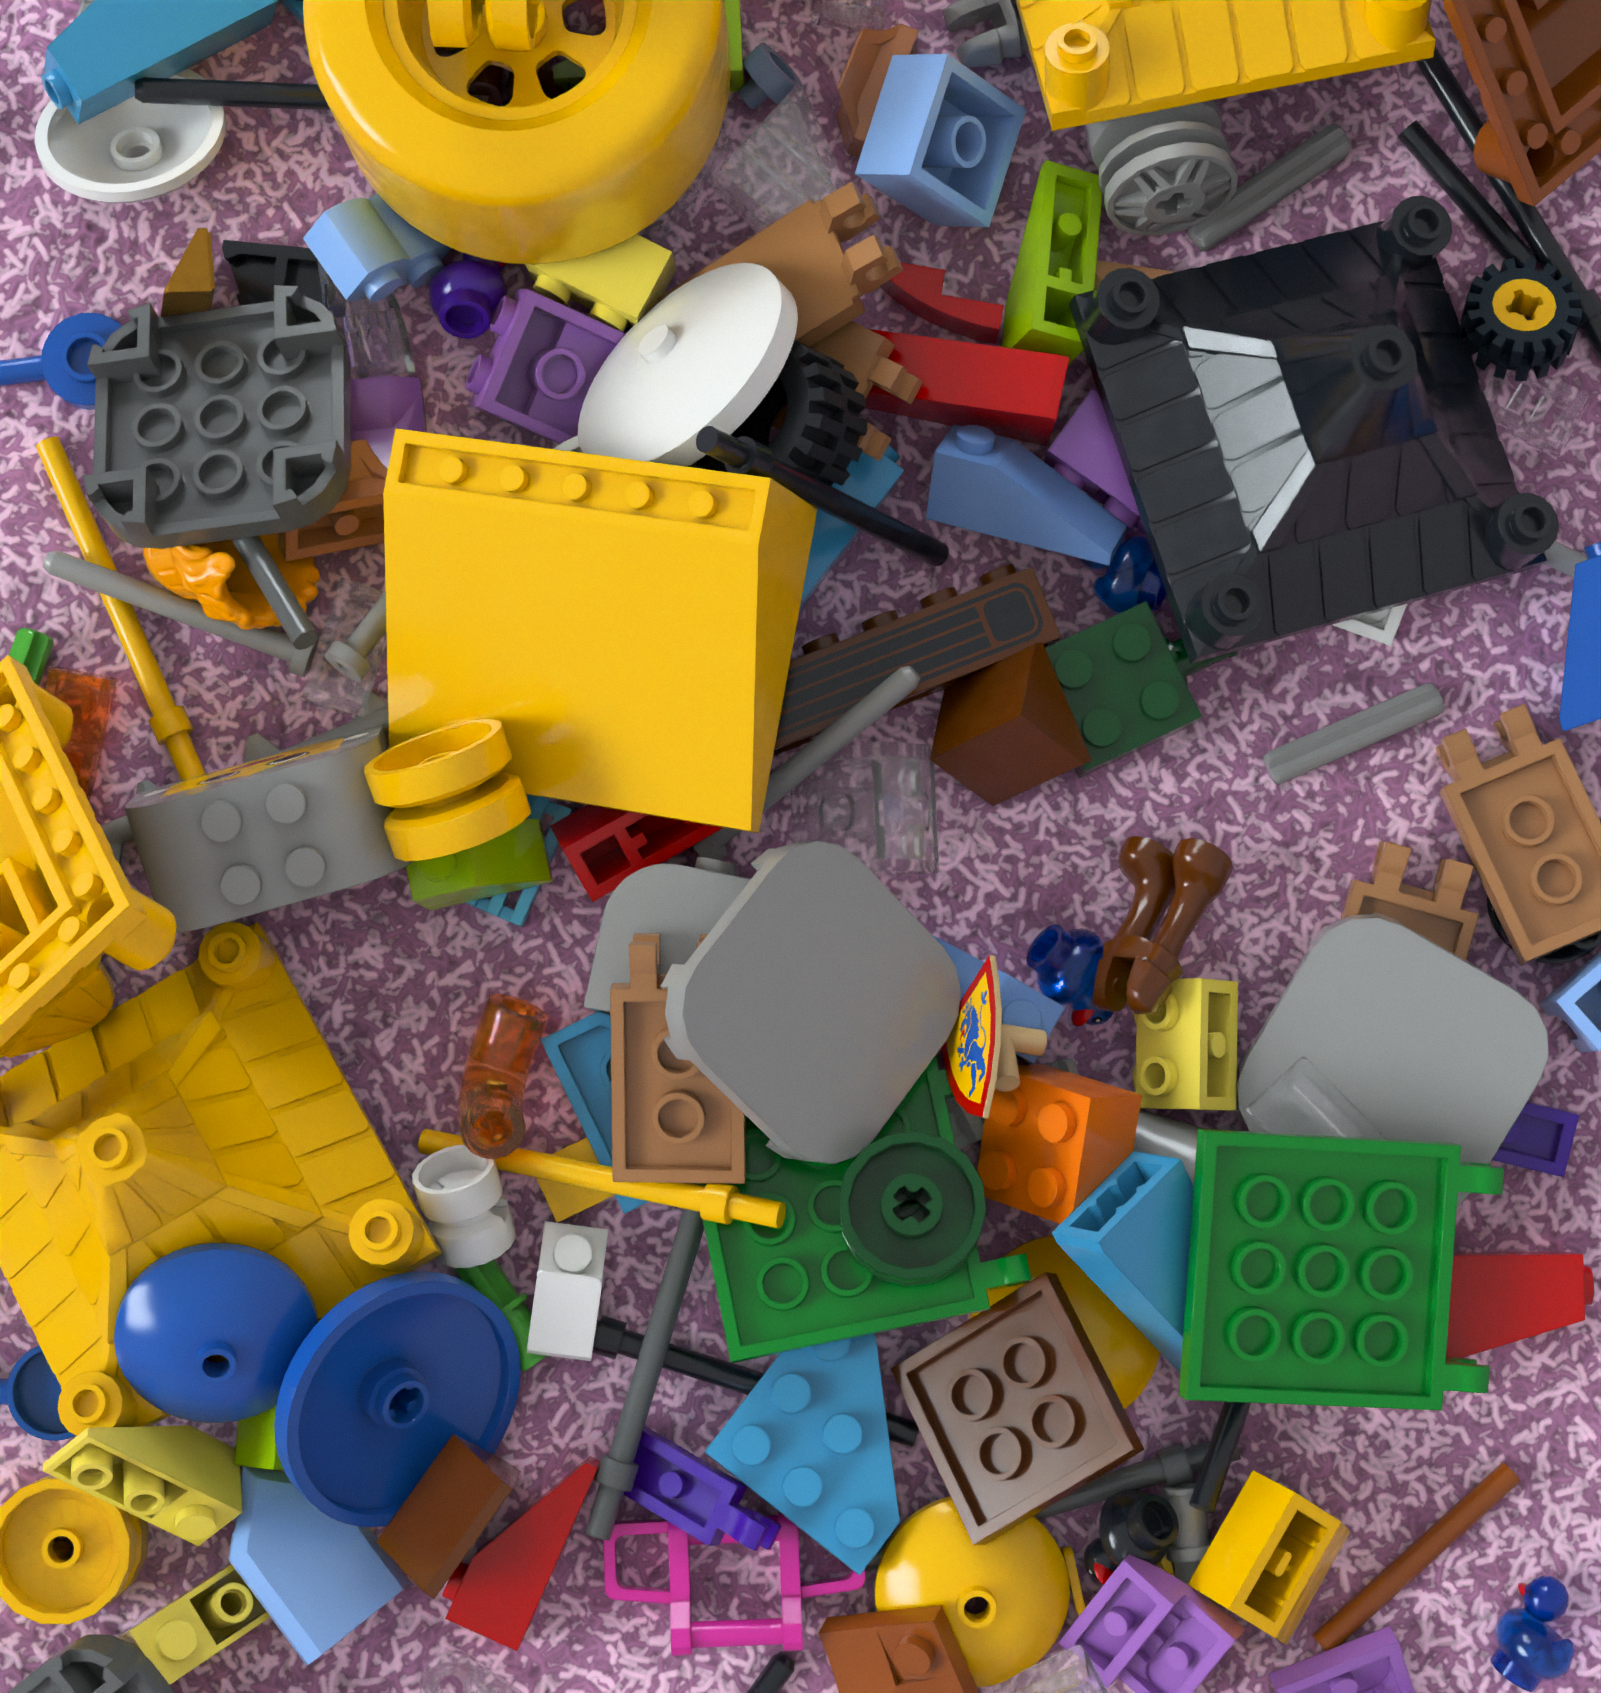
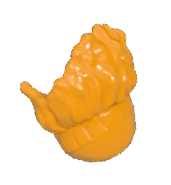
(224, 584)

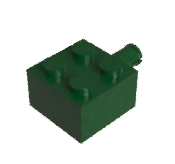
(1126, 685)

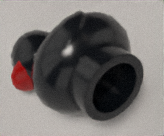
(1133, 1526)

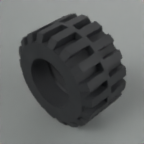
(819, 419)

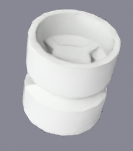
(464, 1206)

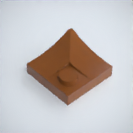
(896, 1652)

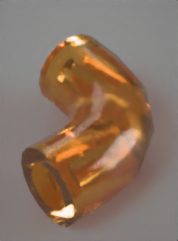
(497, 1076)

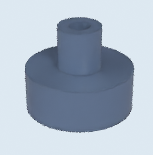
(769, 75)

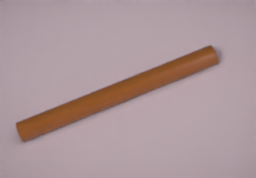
(1416, 1557)

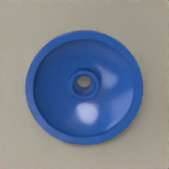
(209, 1304)

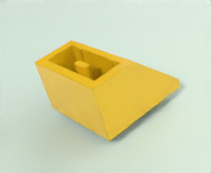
(1269, 1556)

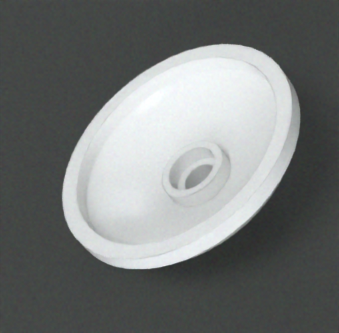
(129, 149)

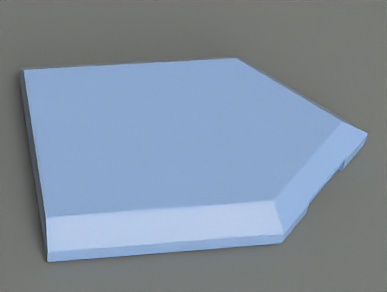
(305, 1567)

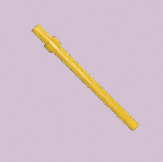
(169, 722)
(714, 1201)

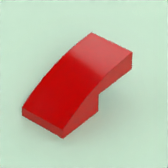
(920, 292)

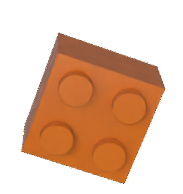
(1054, 1140)

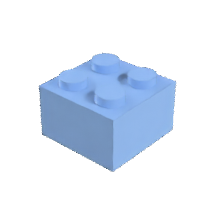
(940, 140)

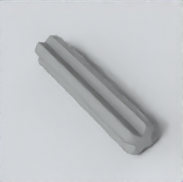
(1273, 185)
(1353, 733)

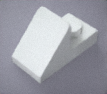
(567, 1291)

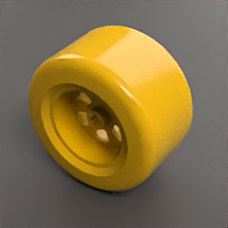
(541, 172)

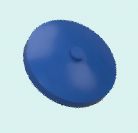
(389, 1387)

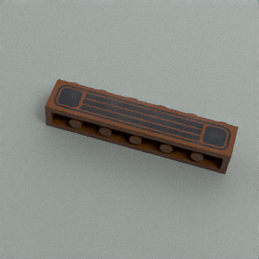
(941, 642)

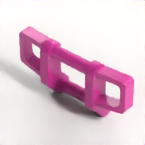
(721, 1633)

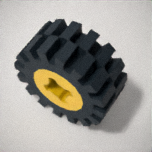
(1506, 338)

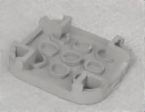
(813, 1002)
(1404, 1036)

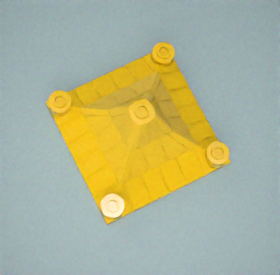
(1164, 54)
(58, 883)
(179, 1128)

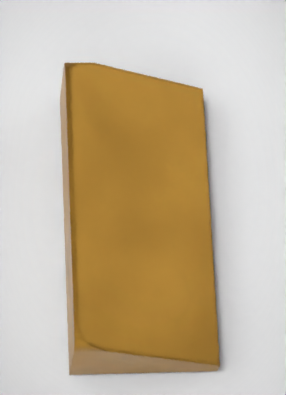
(192, 282)

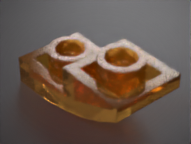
(91, 704)

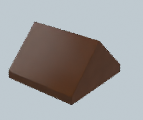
(1008, 728)
(447, 1512)

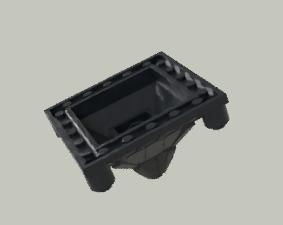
(1307, 433)

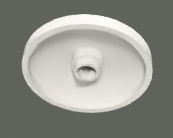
(690, 365)

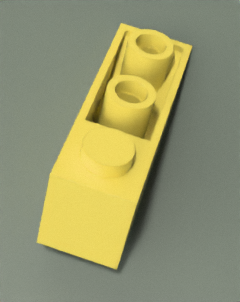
(157, 1474)
(197, 1624)

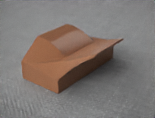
(864, 78)
(355, 518)

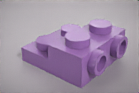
(540, 365)

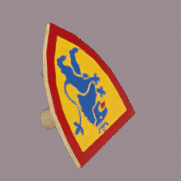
(982, 1048)

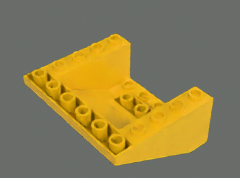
(601, 612)

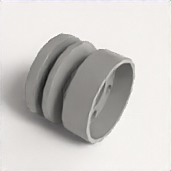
(1163, 168)

